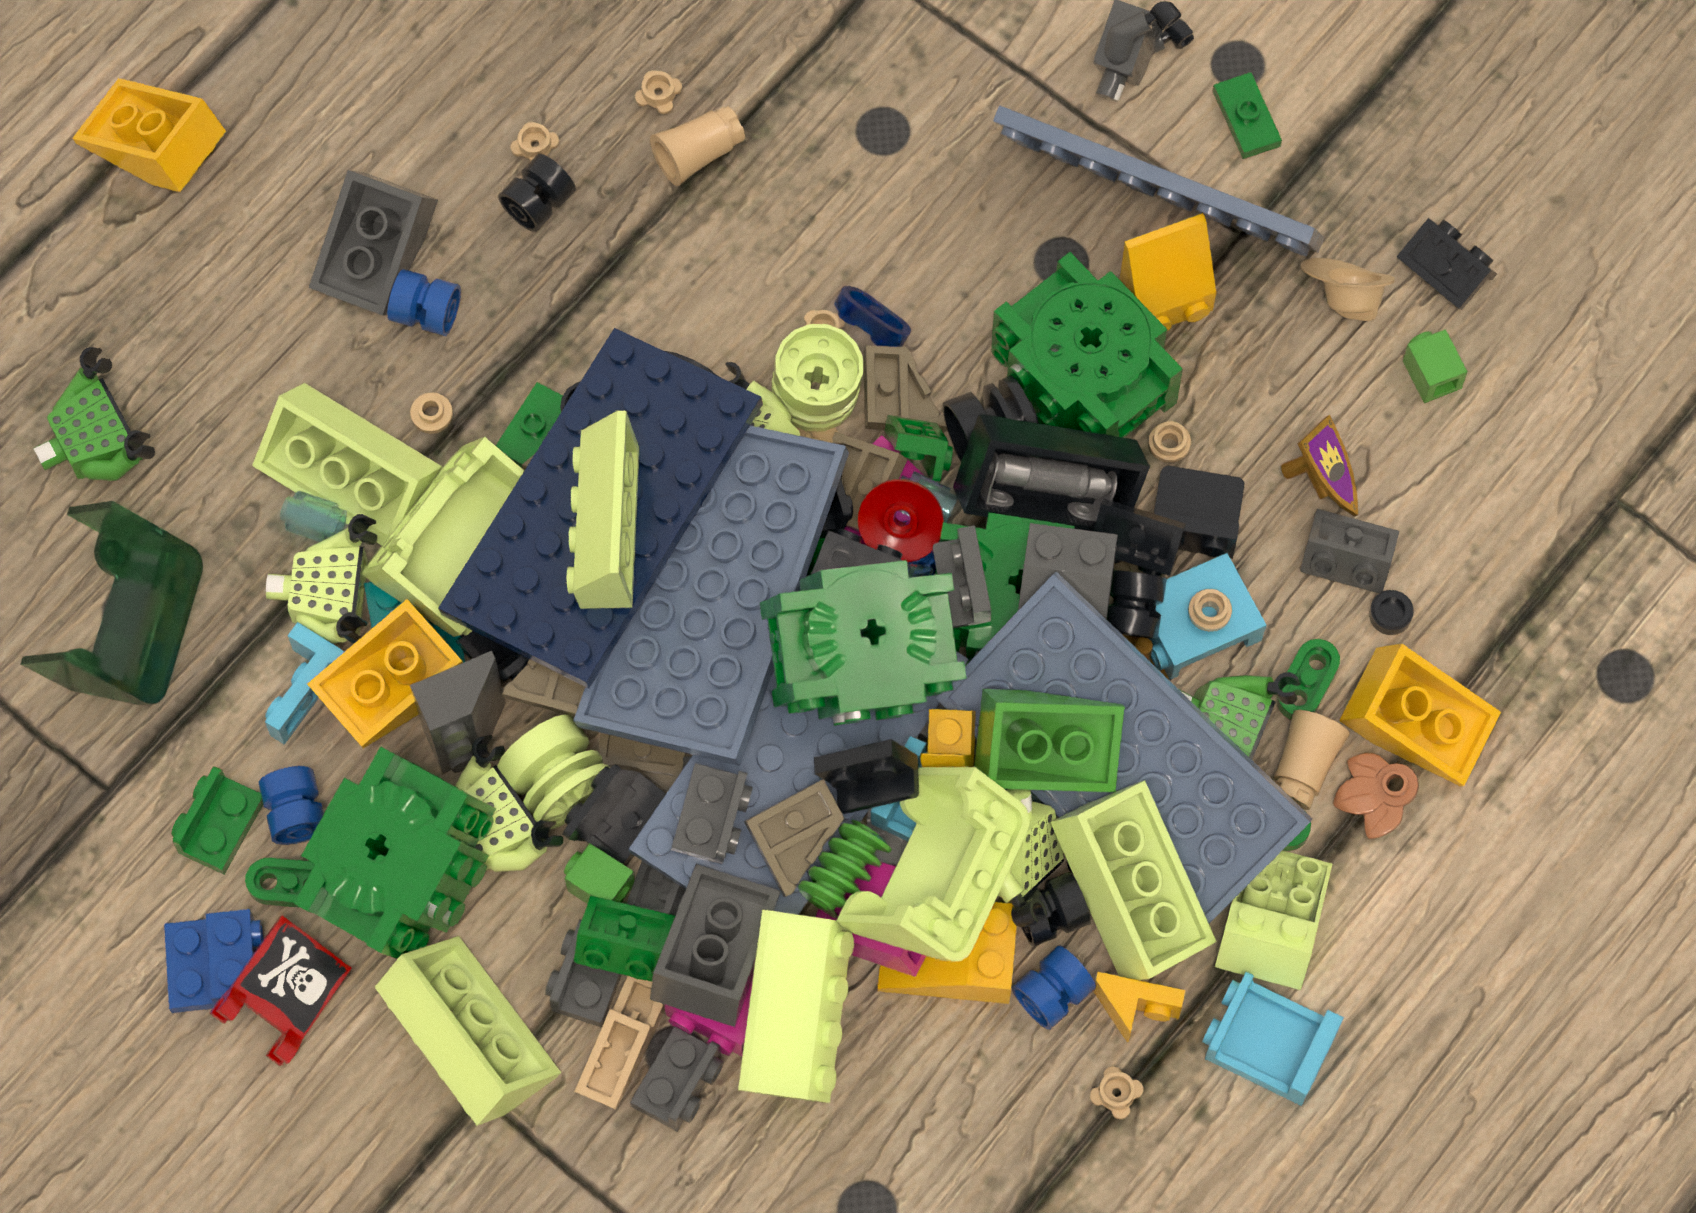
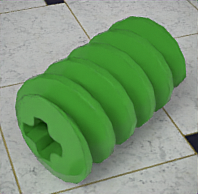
(843, 866)

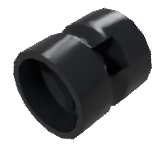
(541, 188)
(1135, 603)
(1064, 908)

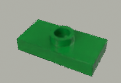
(1247, 115)
(530, 424)

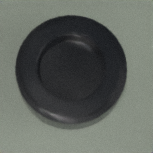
(1391, 612)

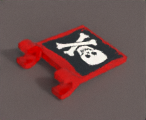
(285, 985)

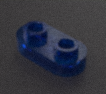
(873, 317)

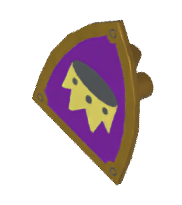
(1326, 465)

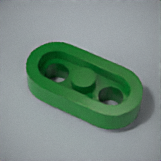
(1313, 682)
(289, 876)

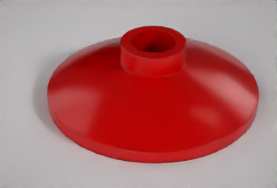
(911, 538)

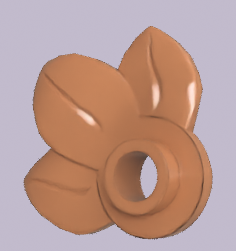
(1370, 796)

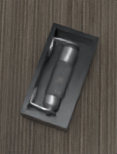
(1047, 472)

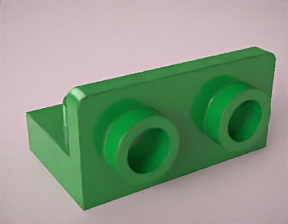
(921, 442)
(216, 821)
(621, 938)

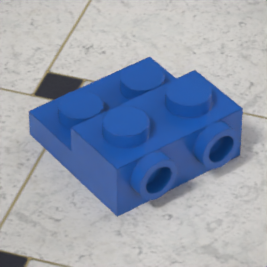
(208, 957)

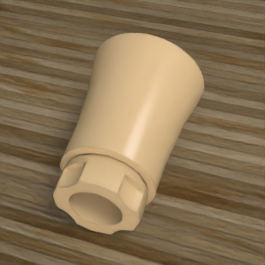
(696, 143)
(1308, 755)

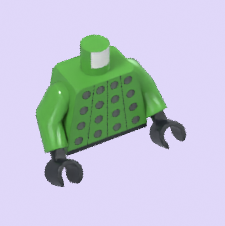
(92, 428)
(1243, 705)

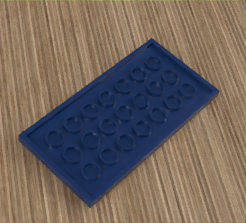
(518, 572)

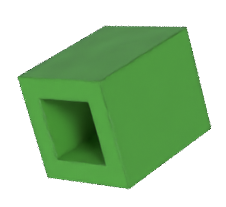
(1434, 365)
(598, 876)

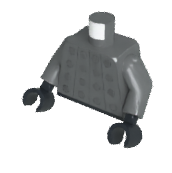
(1132, 39)

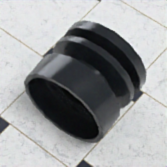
(962, 411)

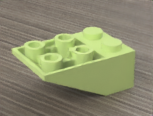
(1276, 921)

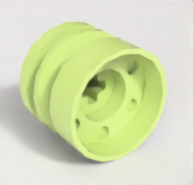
(821, 356)
(552, 768)

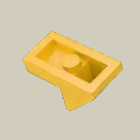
(950, 739)
(1124, 995)

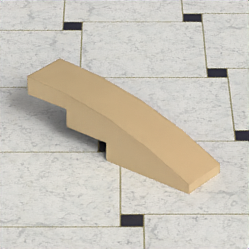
(621, 1044)

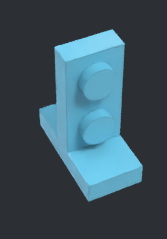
(288, 712)

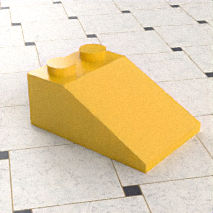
(151, 133)
(1172, 271)
(372, 679)
(1420, 713)
(979, 977)

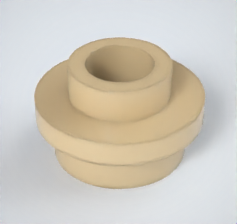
(435, 423)
(1173, 431)
(1214, 599)

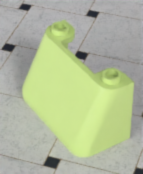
(444, 529)
(948, 869)

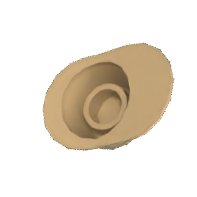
(1349, 288)

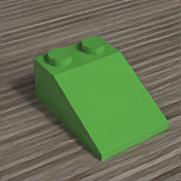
(1048, 741)

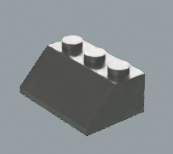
(459, 708)

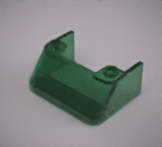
(143, 614)

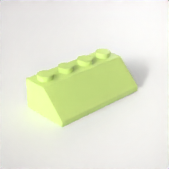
(342, 458)
(605, 514)
(1133, 882)
(796, 1007)
(466, 1029)

